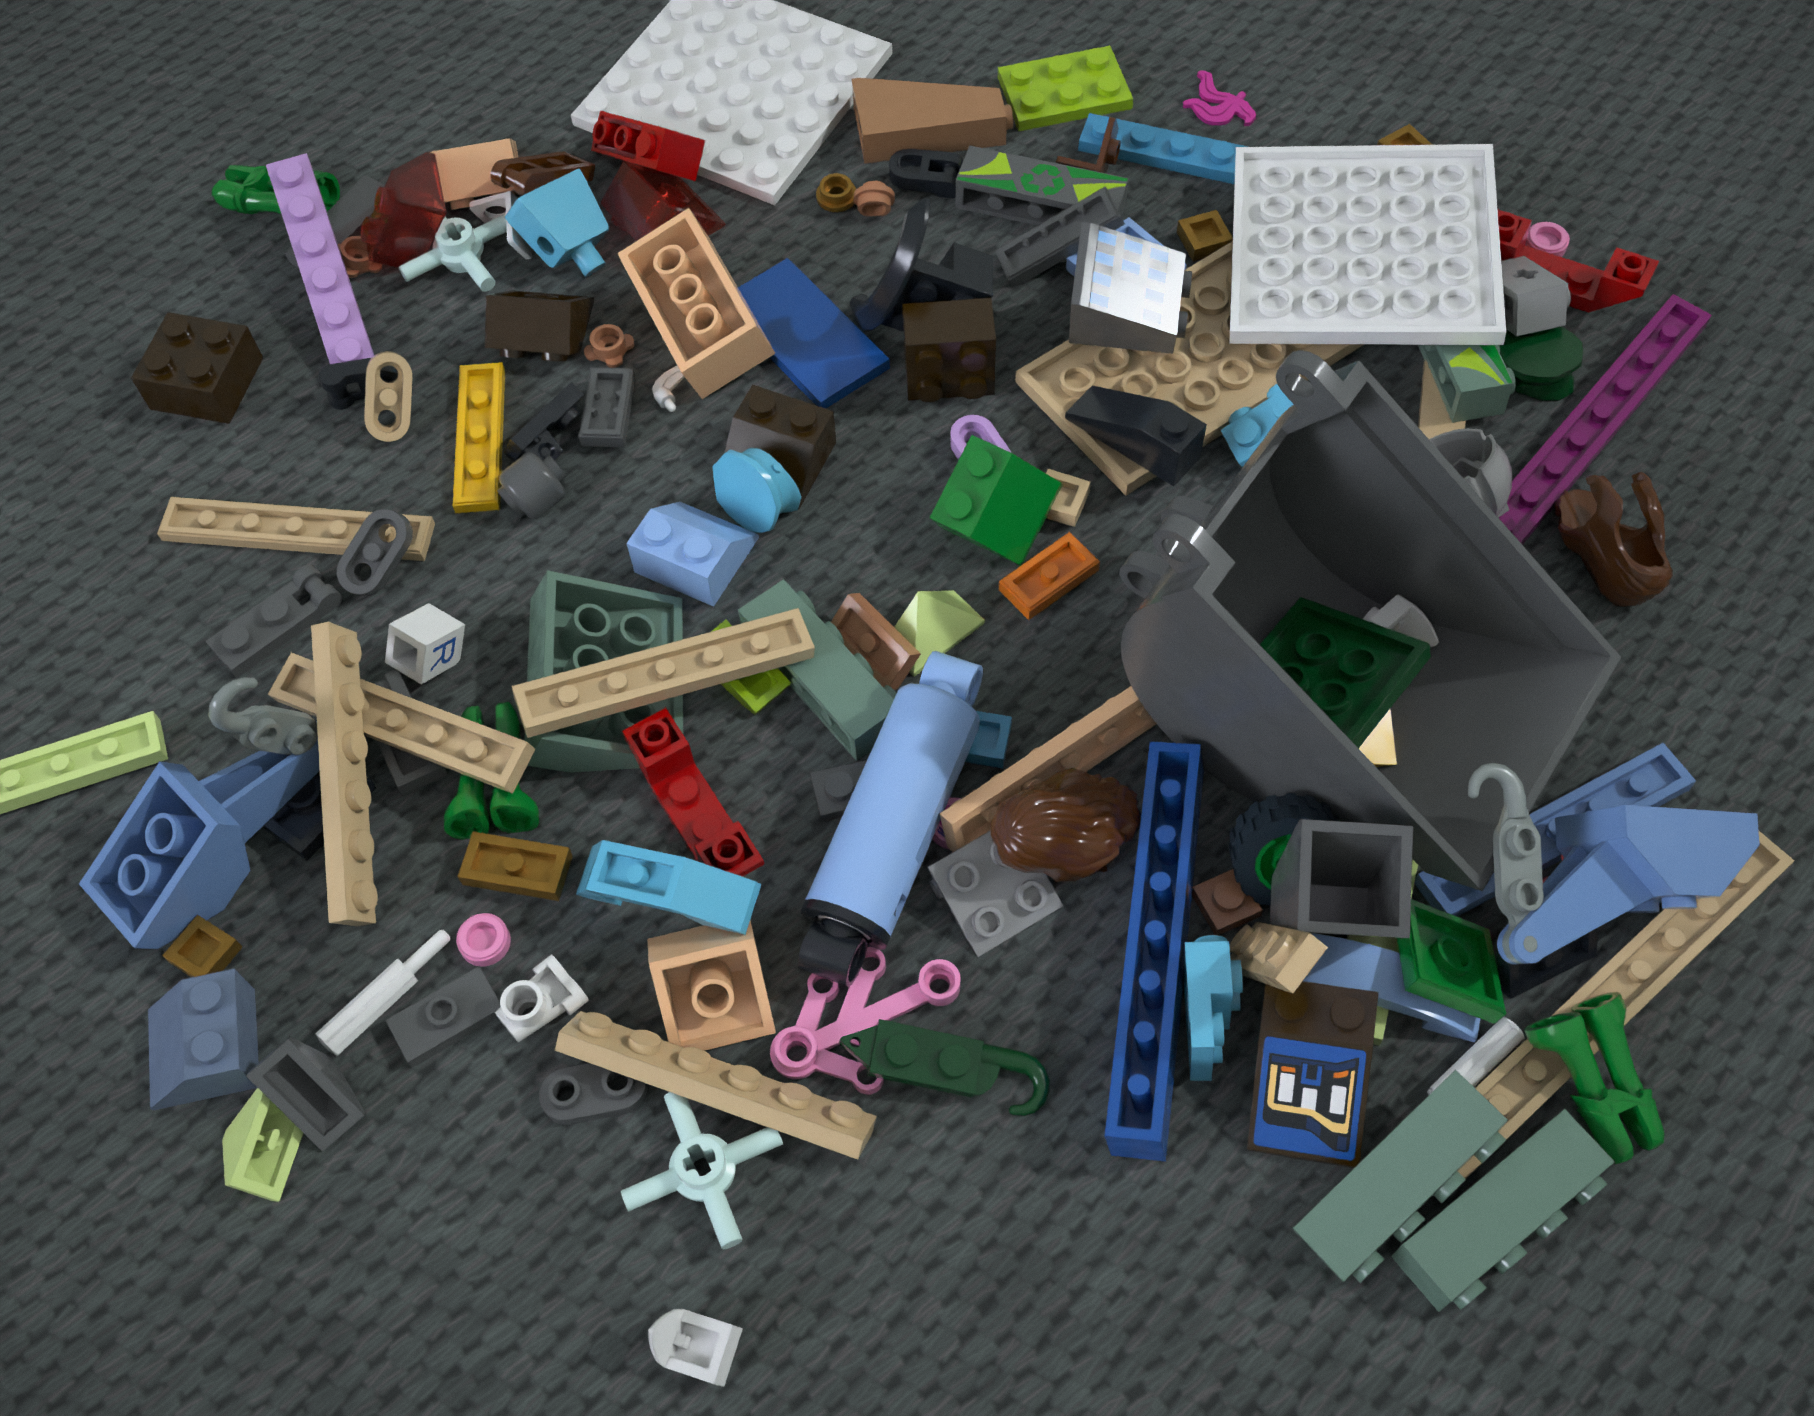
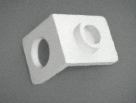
(504, 200)

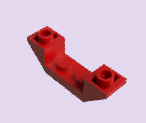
(1589, 287)
(687, 797)

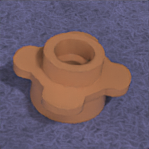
(356, 257)
(606, 336)

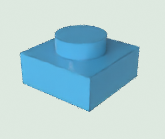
(991, 740)

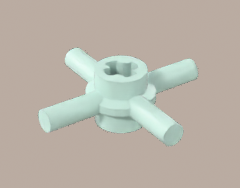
(459, 249)
(686, 1180)

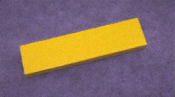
(479, 438)

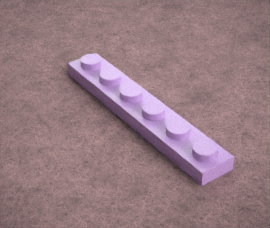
(319, 260)

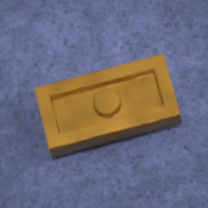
(515, 866)

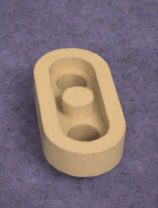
(388, 396)

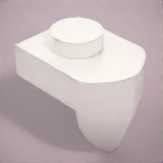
(1404, 618)
(694, 1345)

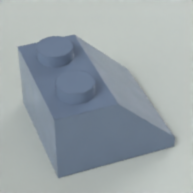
(202, 1039)

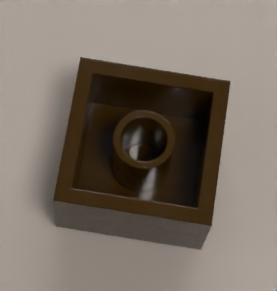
(949, 349)
(197, 367)

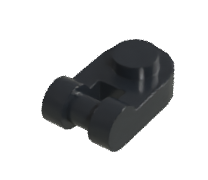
(925, 171)
(347, 380)

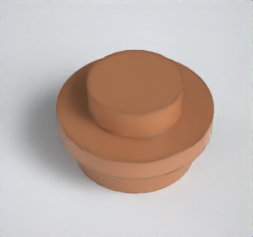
(874, 198)

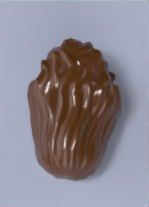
(1621, 559)
(1066, 825)

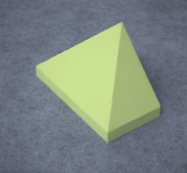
(936, 623)
(260, 1148)

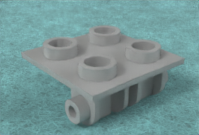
(988, 896)

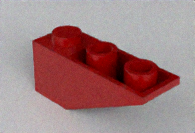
(648, 145)

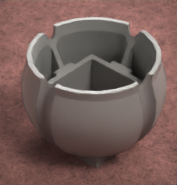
(1480, 464)

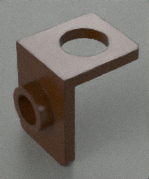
(1108, 153)

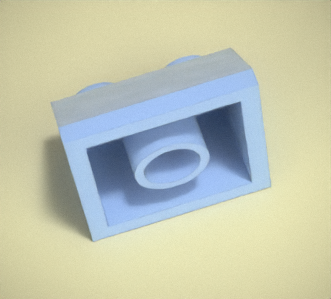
(689, 550)

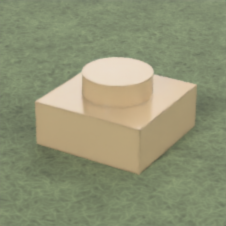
(1070, 498)

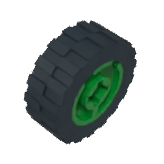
(1263, 836)

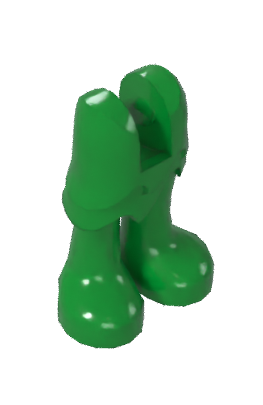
(251, 190)
(508, 811)
(1599, 1106)

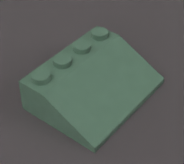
(587, 623)

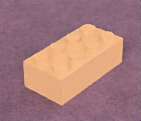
(695, 304)

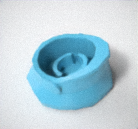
(754, 489)

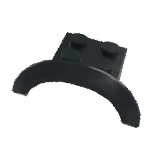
(959, 276)

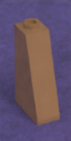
(926, 117)

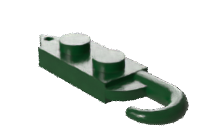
(943, 1061)

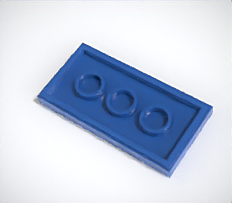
(811, 335)

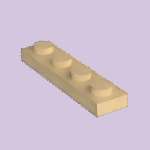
(1276, 954)

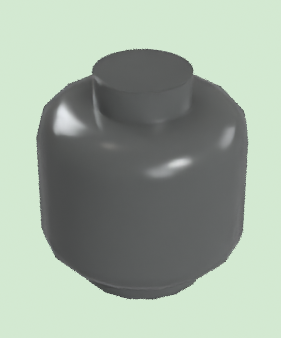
(532, 485)

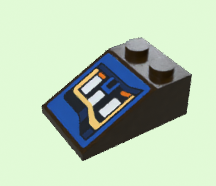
(1313, 1073)

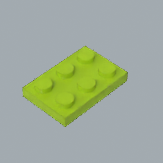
(1064, 88)

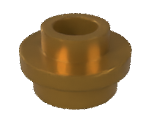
(835, 193)

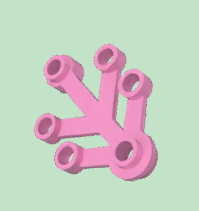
(854, 1018)

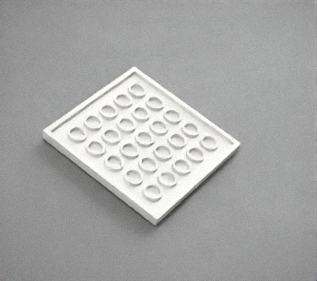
(746, 79)
(1366, 246)

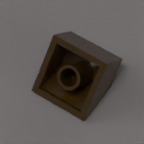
(536, 323)
(788, 430)

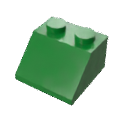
(996, 500)

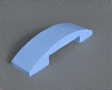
(1379, 970)

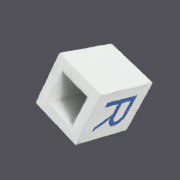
(424, 643)

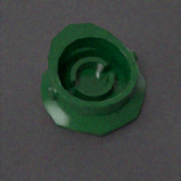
(1543, 362)

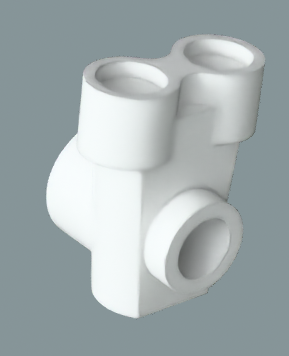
(548, 991)

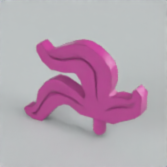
(1228, 104)

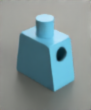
(562, 222)

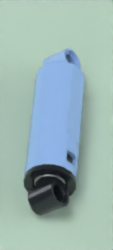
(890, 819)

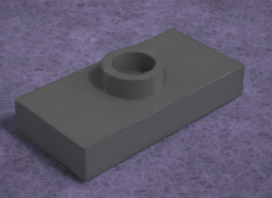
(607, 407)
(444, 1016)

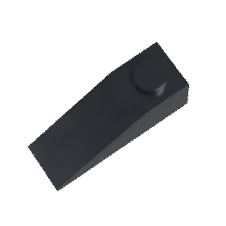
(1142, 429)

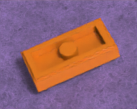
(1049, 575)

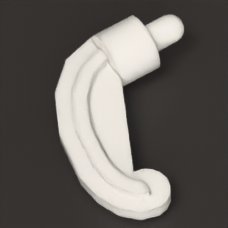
(663, 387)

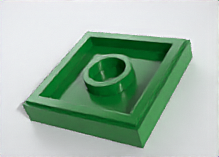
(1451, 963)

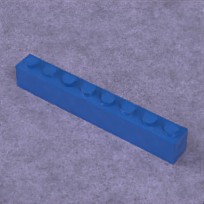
(1155, 954)

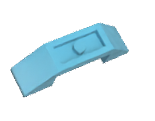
(669, 884)

